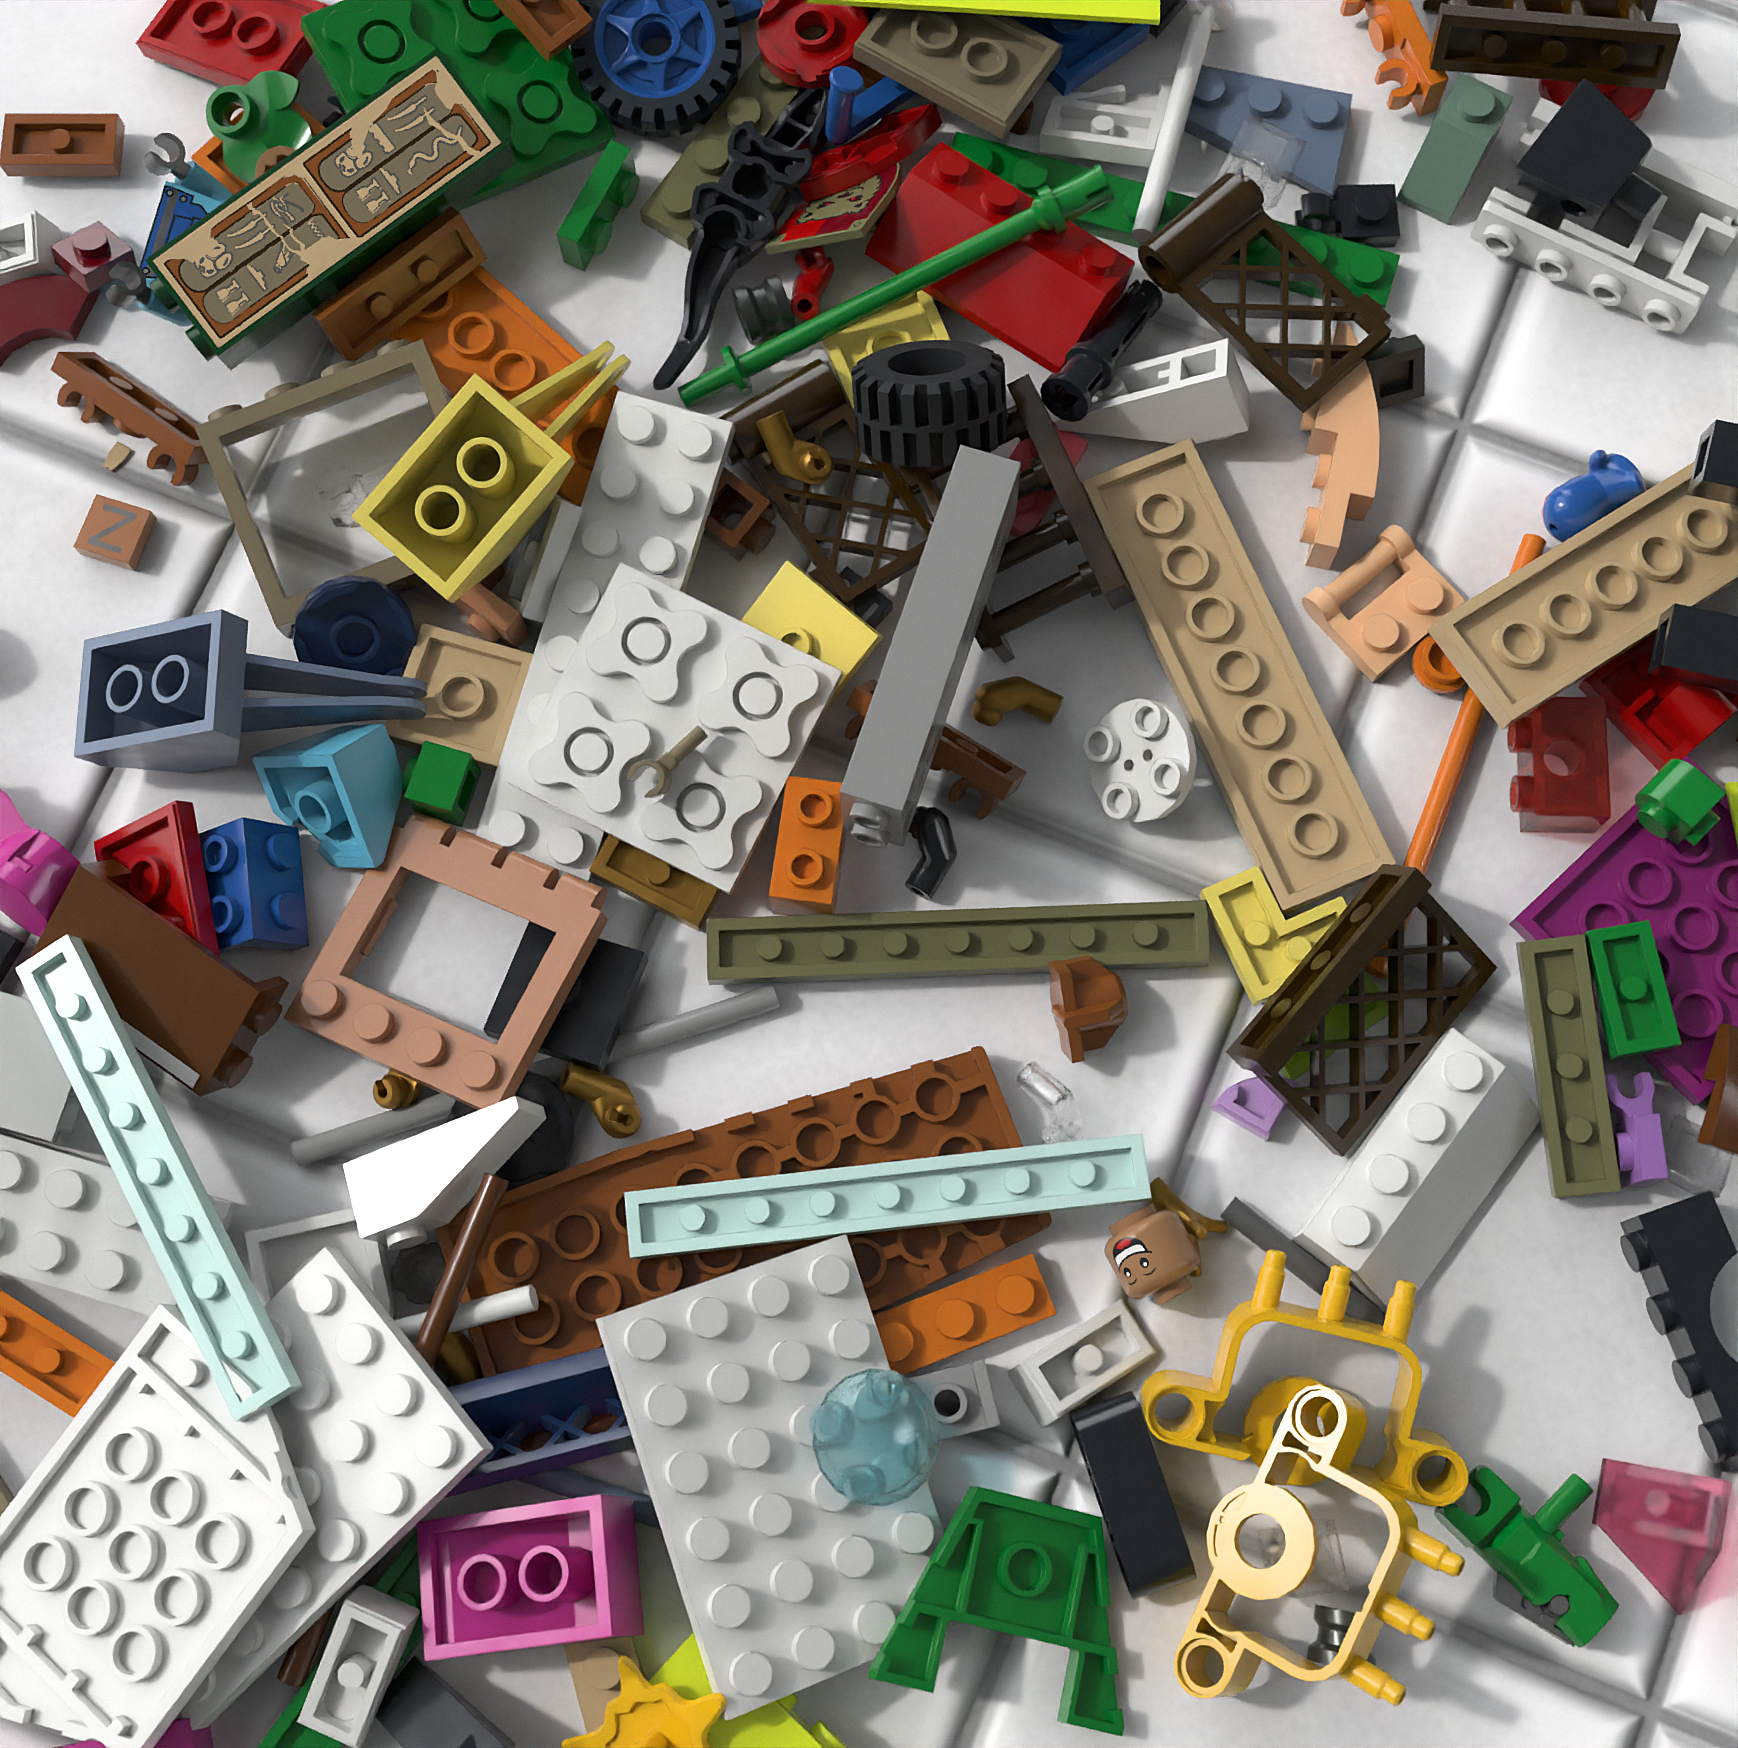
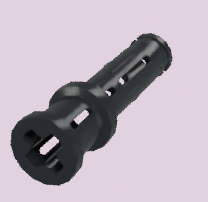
(1092, 363)

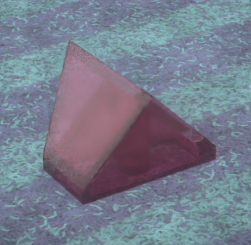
(1663, 1523)

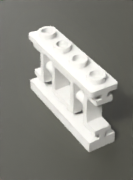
(1606, 267)

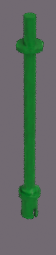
(1048, 212)

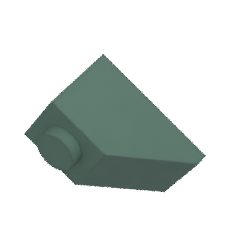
(1455, 148)

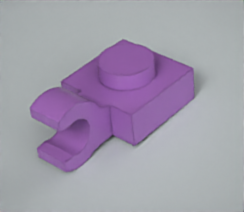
(1639, 1133)

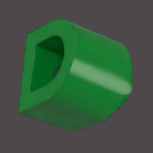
(1678, 803)

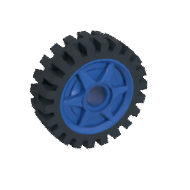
(665, 89)

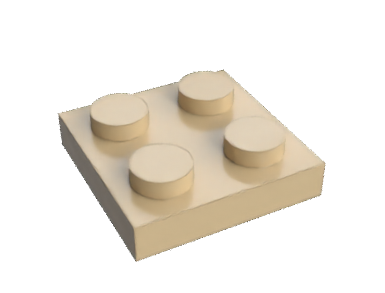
(468, 694)

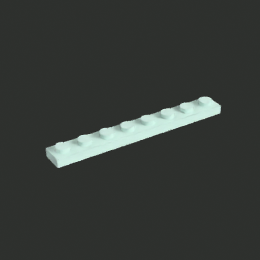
(157, 1175)
(887, 1196)

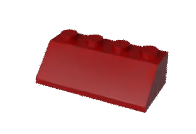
(1030, 294)

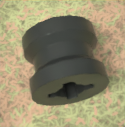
(763, 309)
(1332, 1630)

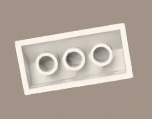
(1421, 1170)

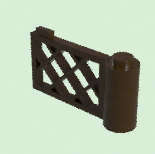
(1218, 230)
(814, 411)

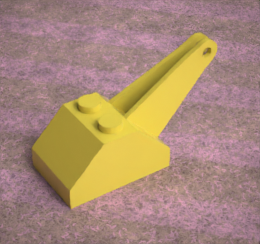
(482, 475)

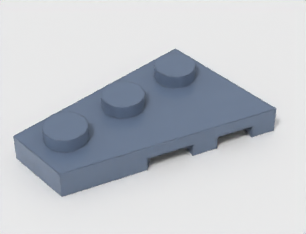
(1311, 113)

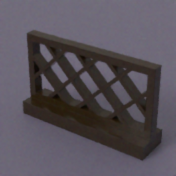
(1340, 964)

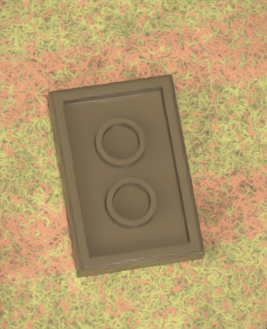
(962, 61)

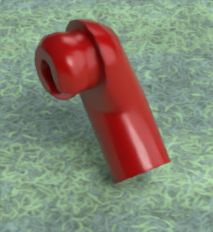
(811, 282)

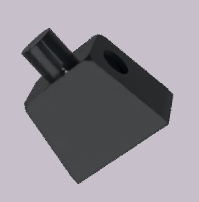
(1586, 162)

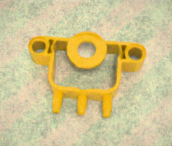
(1405, 1443)
(1233, 1574)

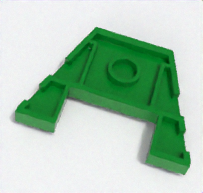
(1022, 1574)

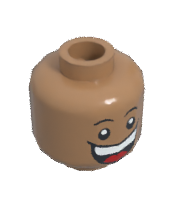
(1152, 1254)

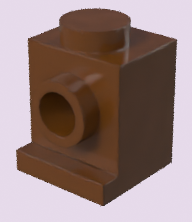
(754, 529)

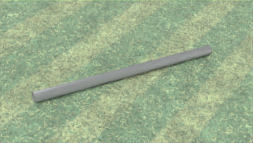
(626, 1046)

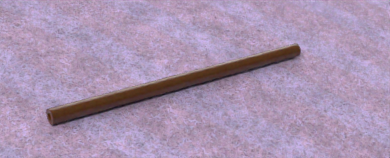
(428, 1344)

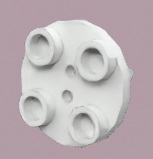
(1154, 784)

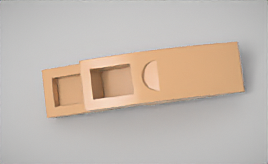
(1347, 446)

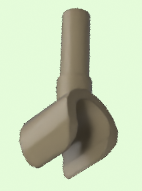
(668, 762)

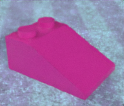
(529, 1577)

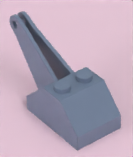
(177, 704)

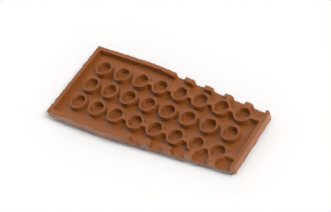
(572, 1226)

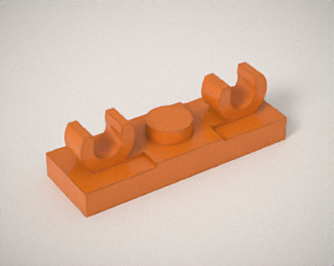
(1402, 39)

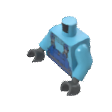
(179, 207)

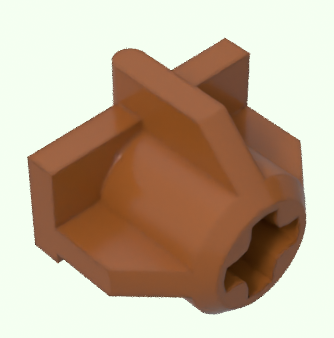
(1086, 1004)

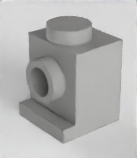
(975, 1394)

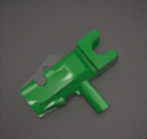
(1530, 1563)

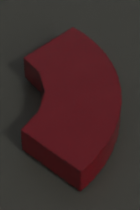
(42, 309)

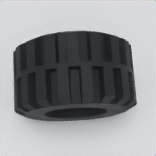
(928, 400)

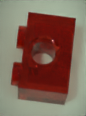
(1578, 735)

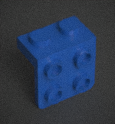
(255, 885)

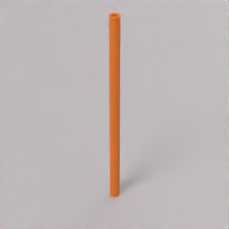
(1451, 768)

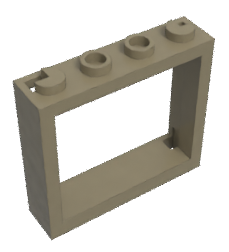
(292, 402)

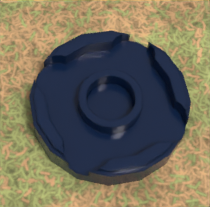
(355, 627)

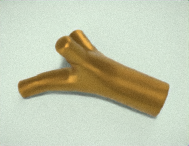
(1194, 1222)

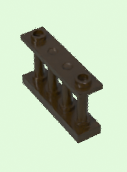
(1555, 40)
(1071, 524)

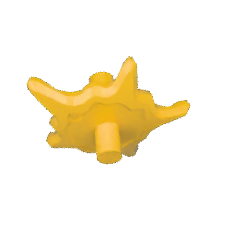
(651, 1716)

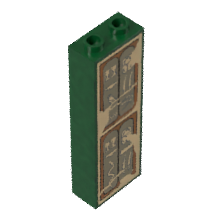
(329, 211)

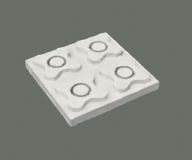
(642, 683)

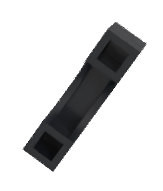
(1679, 1258)

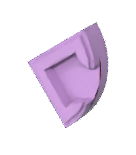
(1252, 1106)

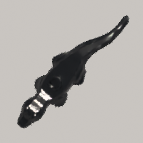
(742, 213)

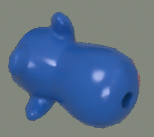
(1591, 496)

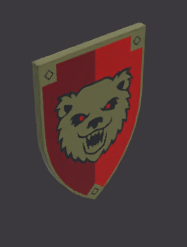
(838, 216)

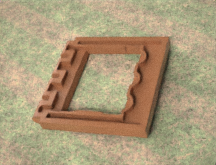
(413, 1040)

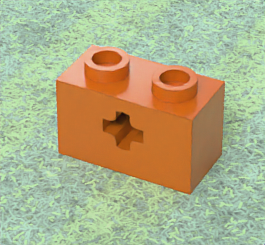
(808, 849)

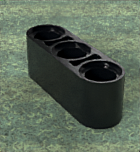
(1132, 1495)

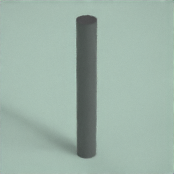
(1298, 1260)

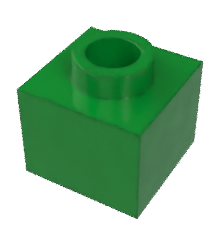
(441, 782)

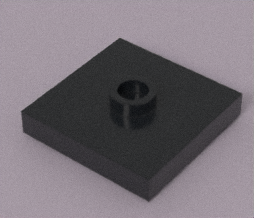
(594, 1007)

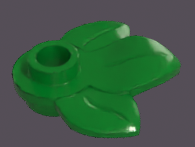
(265, 120)

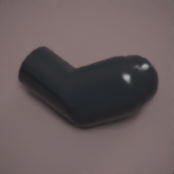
(937, 848)

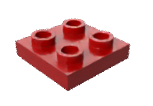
(1656, 713)

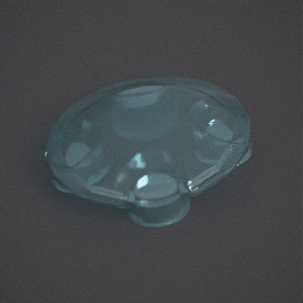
(875, 1437)

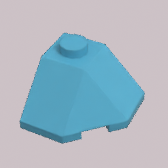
(339, 788)

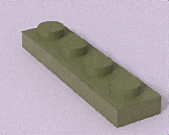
(1568, 1066)

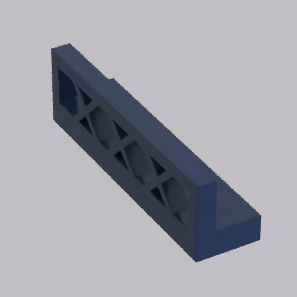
(548, 1397)

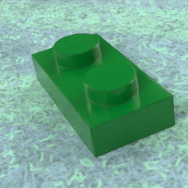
(590, 219)
(1631, 990)

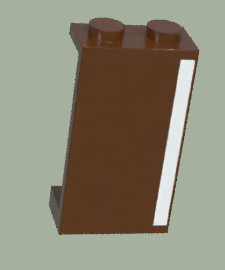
(170, 991)

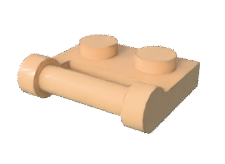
(1394, 619)

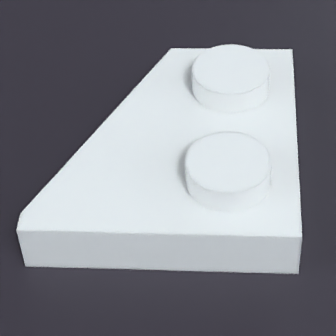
(1106, 124)
(538, 560)

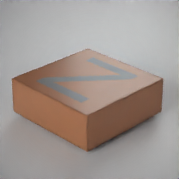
(115, 532)

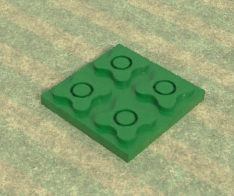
(528, 99)

